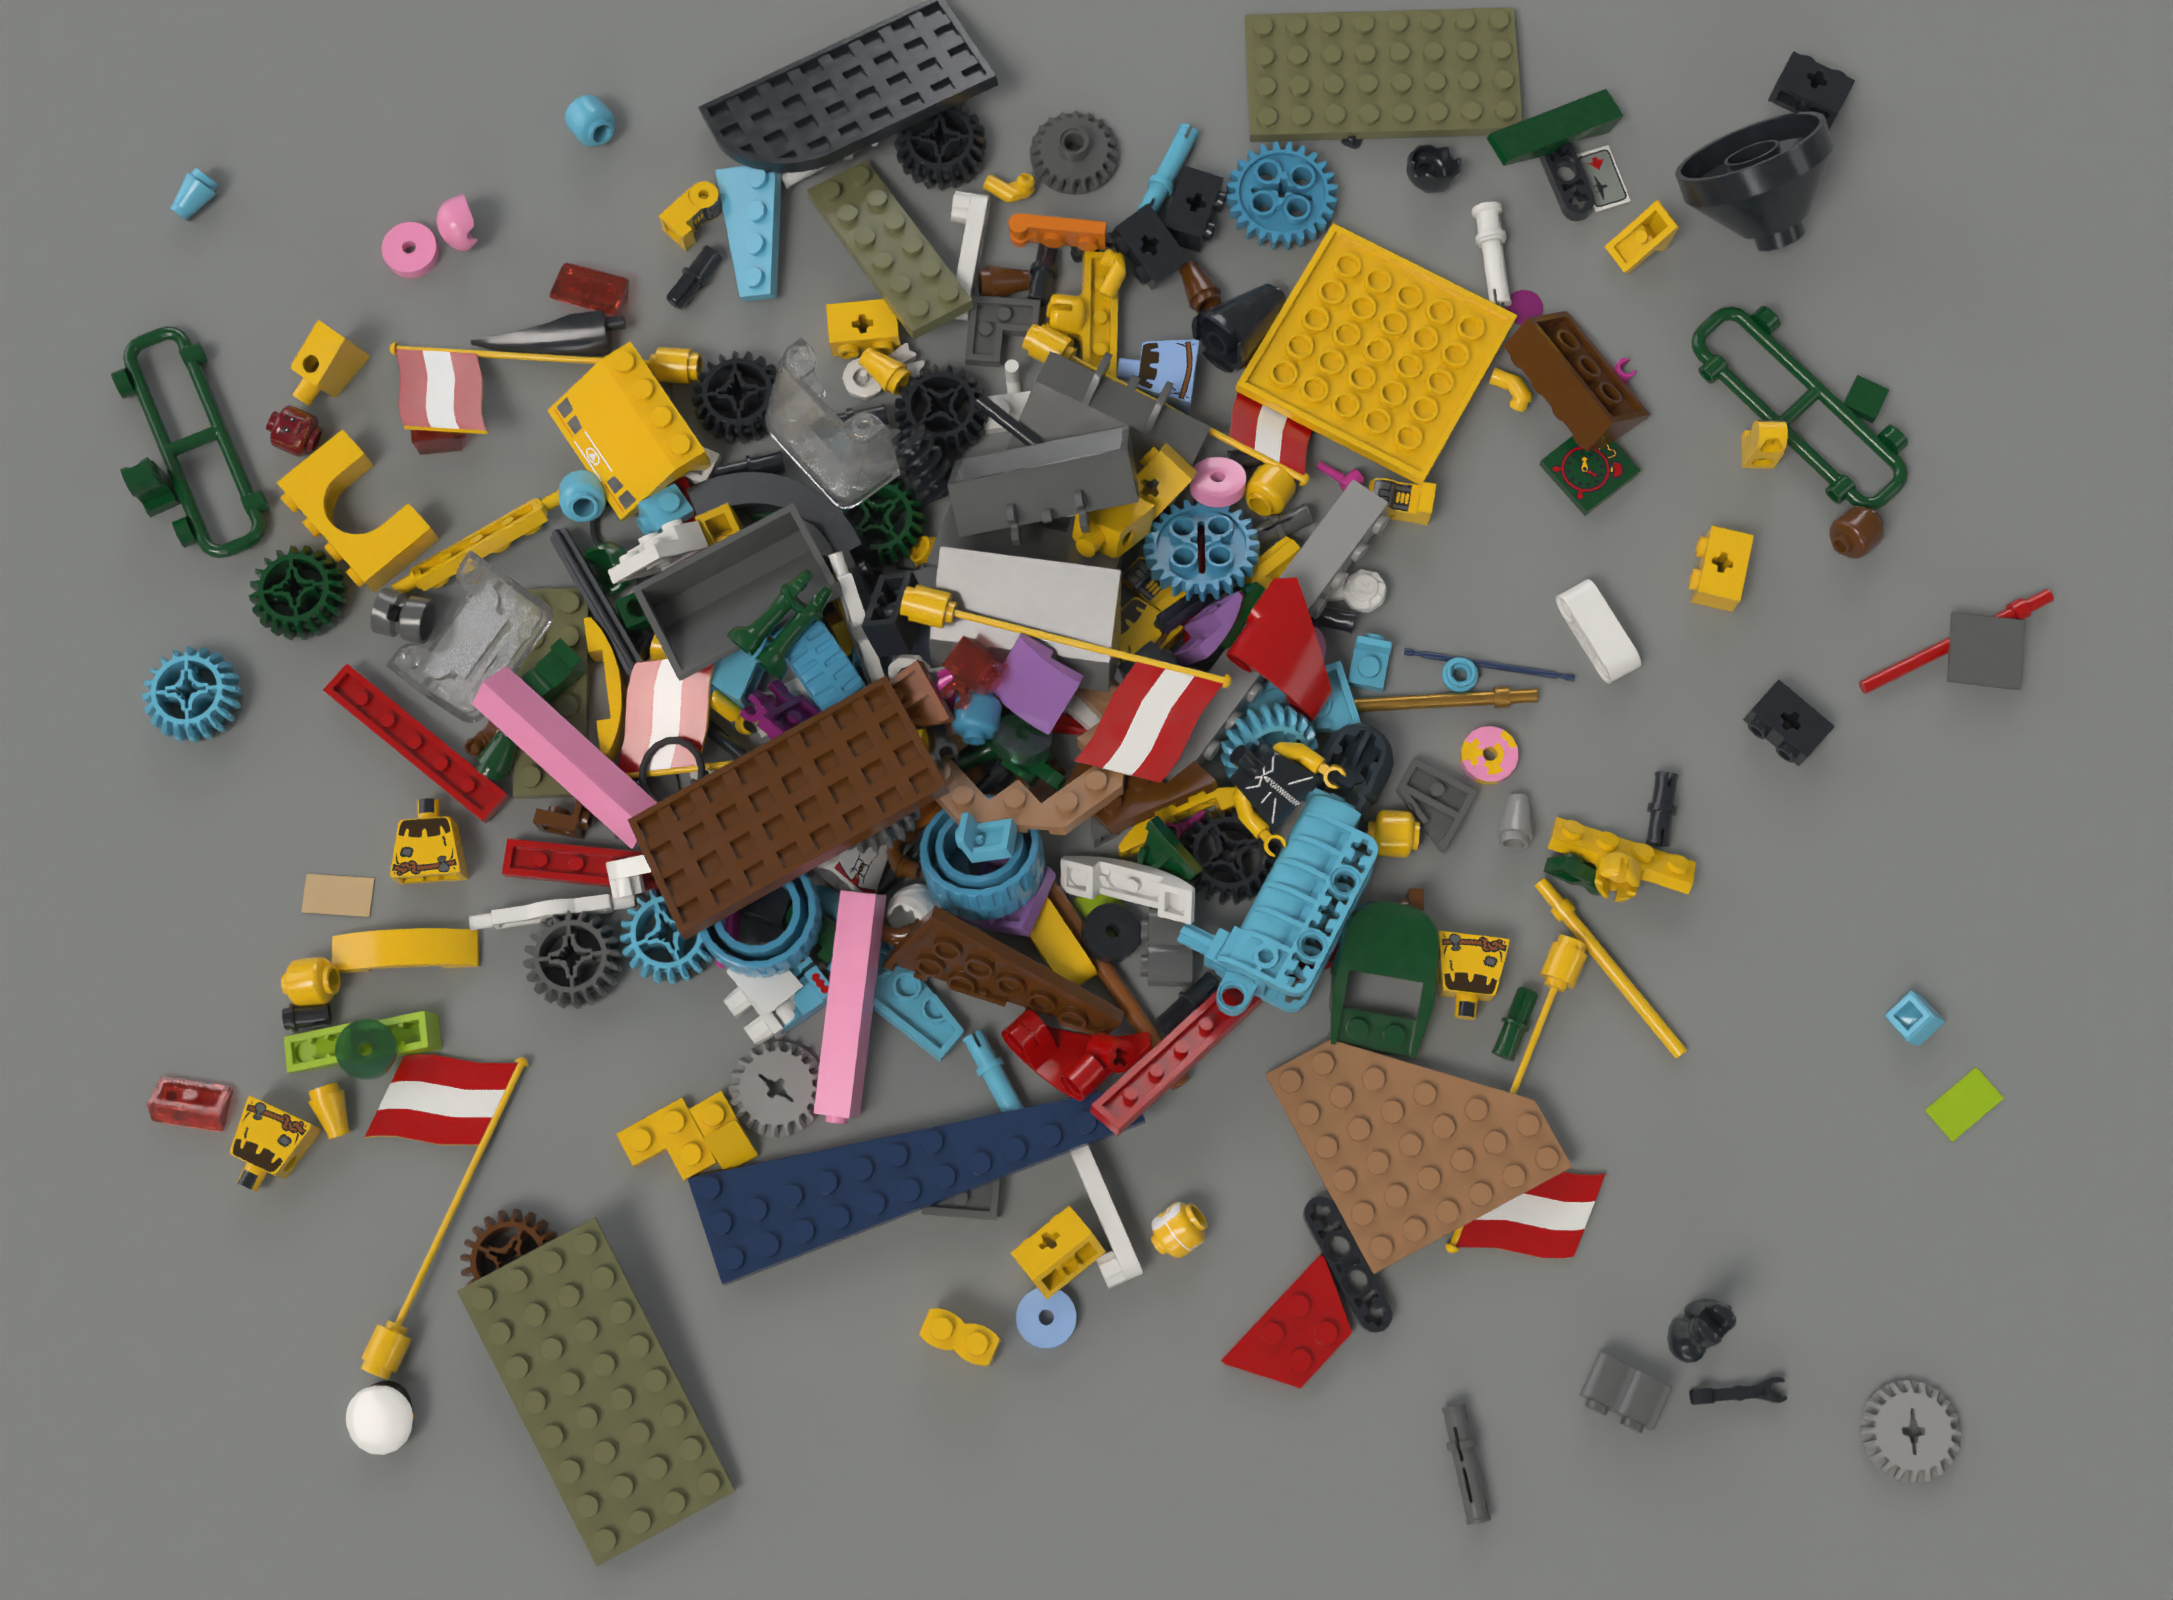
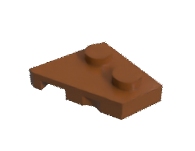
(921, 696)

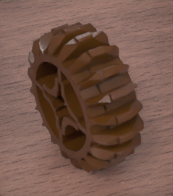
(517, 1244)

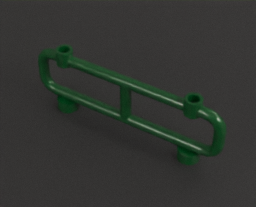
(1760, 327)
(192, 527)

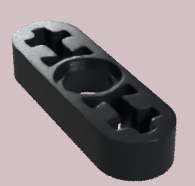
(1563, 189)

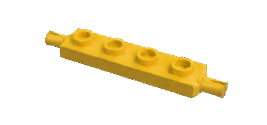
(490, 539)

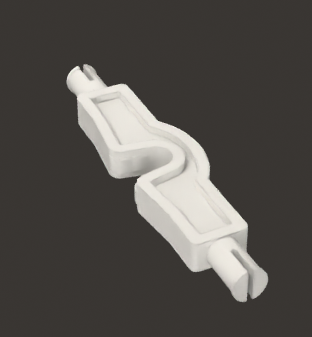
(854, 618)
(540, 911)

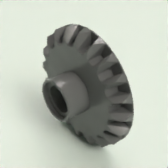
(1074, 170)

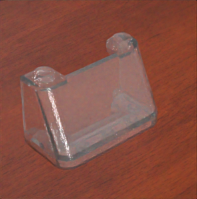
(840, 457)
(488, 631)

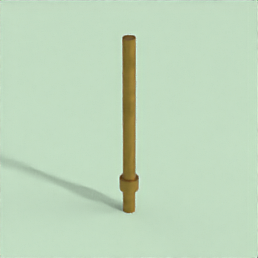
(1500, 697)

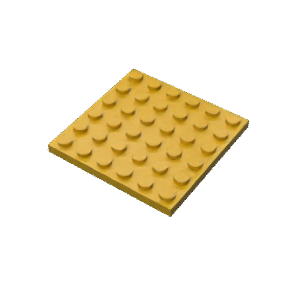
(1376, 353)

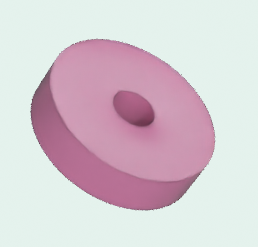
(420, 260)
(1218, 482)

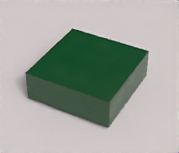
(1865, 398)

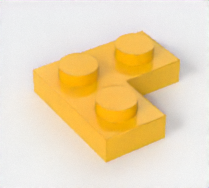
(671, 1131)

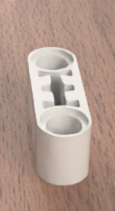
(1598, 631)

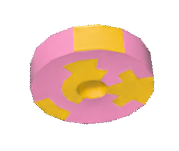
(1500, 744)

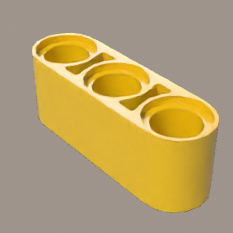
(1059, 946)

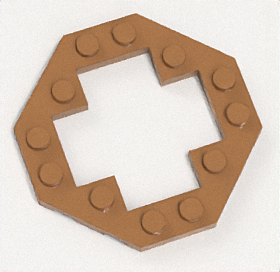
(1059, 812)

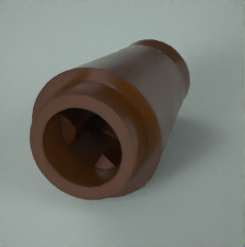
(1002, 281)
(1199, 287)

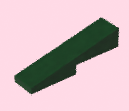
(1562, 125)

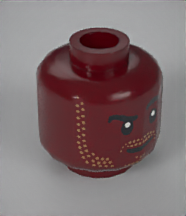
(294, 431)

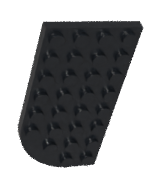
(851, 92)

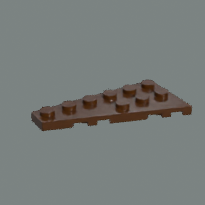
(997, 973)

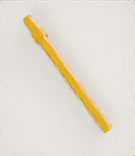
(1563, 911)

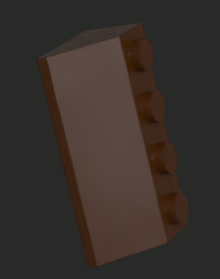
(1575, 379)

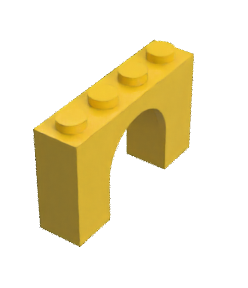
(315, 490)

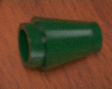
(497, 757)

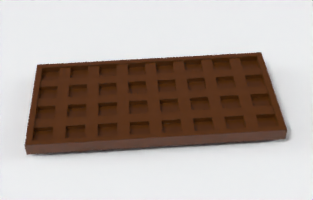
(786, 807)

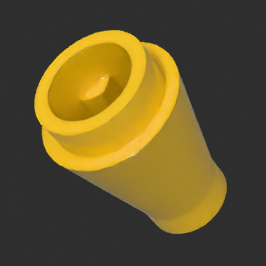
(886, 371)
(330, 1109)

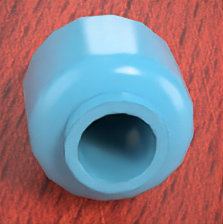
(590, 120)
(581, 496)

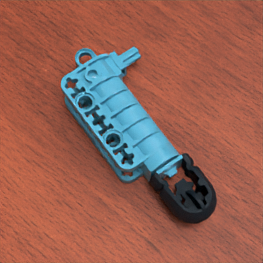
(1301, 885)

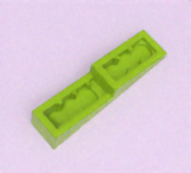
(316, 1049)

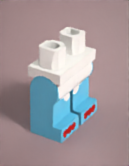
(792, 1012)

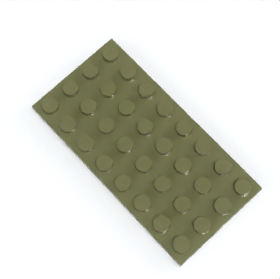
(1381, 74)
(596, 1391)

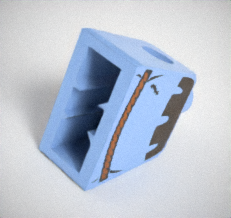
(1165, 362)

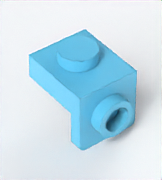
(662, 508)
(986, 840)

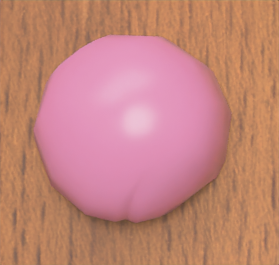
(455, 223)

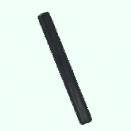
(596, 599)

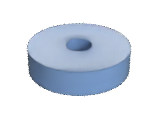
(1046, 1335)

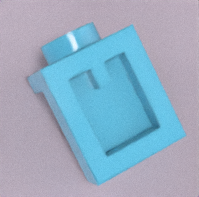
(1369, 662)

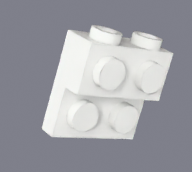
(660, 551)

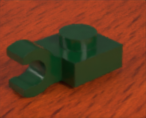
(1033, 772)
(1573, 871)

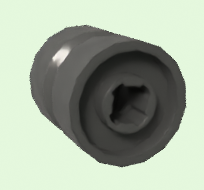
(397, 614)

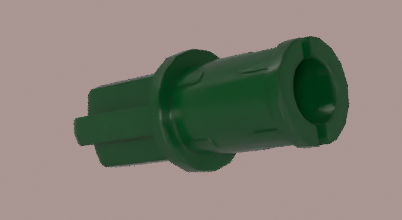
(1515, 1023)

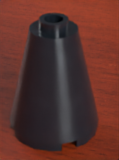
(1237, 326)

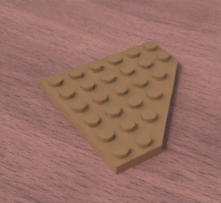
(1411, 1146)

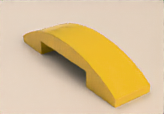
(612, 730)
(1136, 837)
(405, 949)

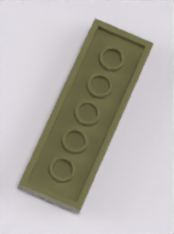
(890, 249)
(569, 611)

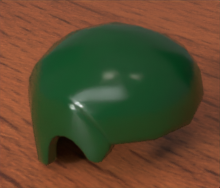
(601, 559)

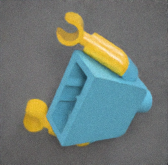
(733, 683)

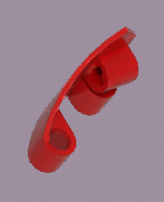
(1284, 648)
(1073, 1060)

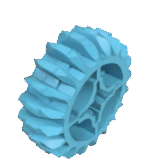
(166, 691)
(1268, 726)
(654, 941)

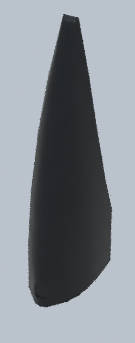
(571, 335)

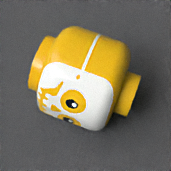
(1178, 1229)

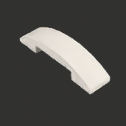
(1129, 882)

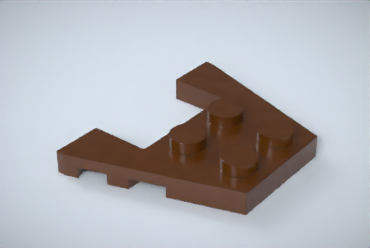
(1145, 797)

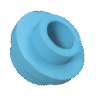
(1459, 664)

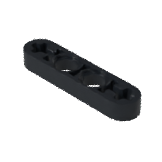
(1352, 1261)

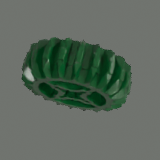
(898, 501)
(271, 592)

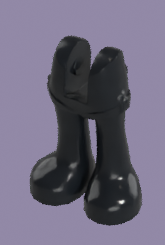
(1707, 1326)

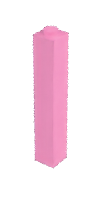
(562, 752)
(849, 1005)

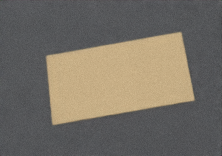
(337, 895)

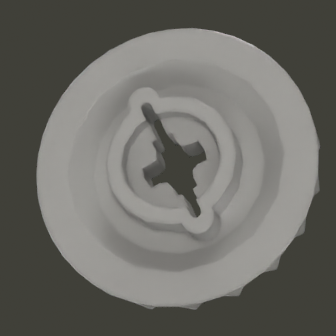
(749, 1093)
(1892, 1451)

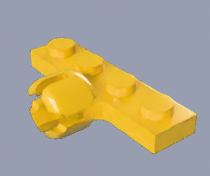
(1088, 316)
(1621, 861)

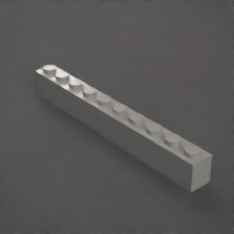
(1319, 569)

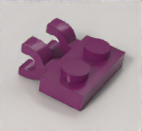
(778, 714)

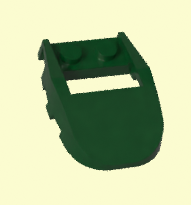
(1391, 943)

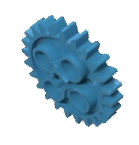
(1277, 223)
(1235, 548)

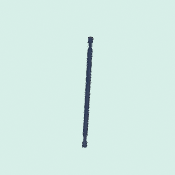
(1493, 665)

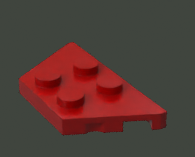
(1295, 1331)

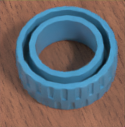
(822, 666)
(984, 895)
(781, 953)

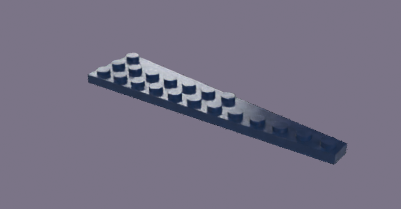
(817, 1198)

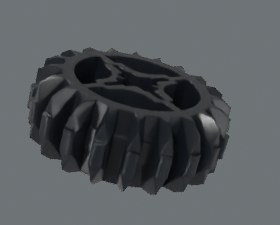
(966, 147)
(958, 390)
(711, 397)
(1215, 863)

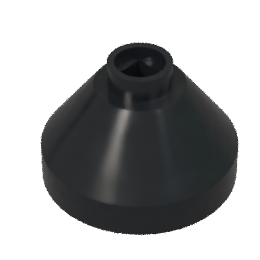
(1760, 177)

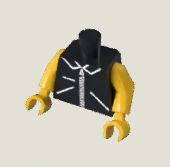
(1274, 783)

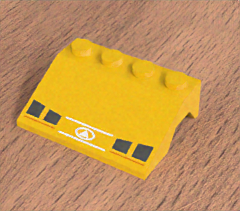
(627, 430)

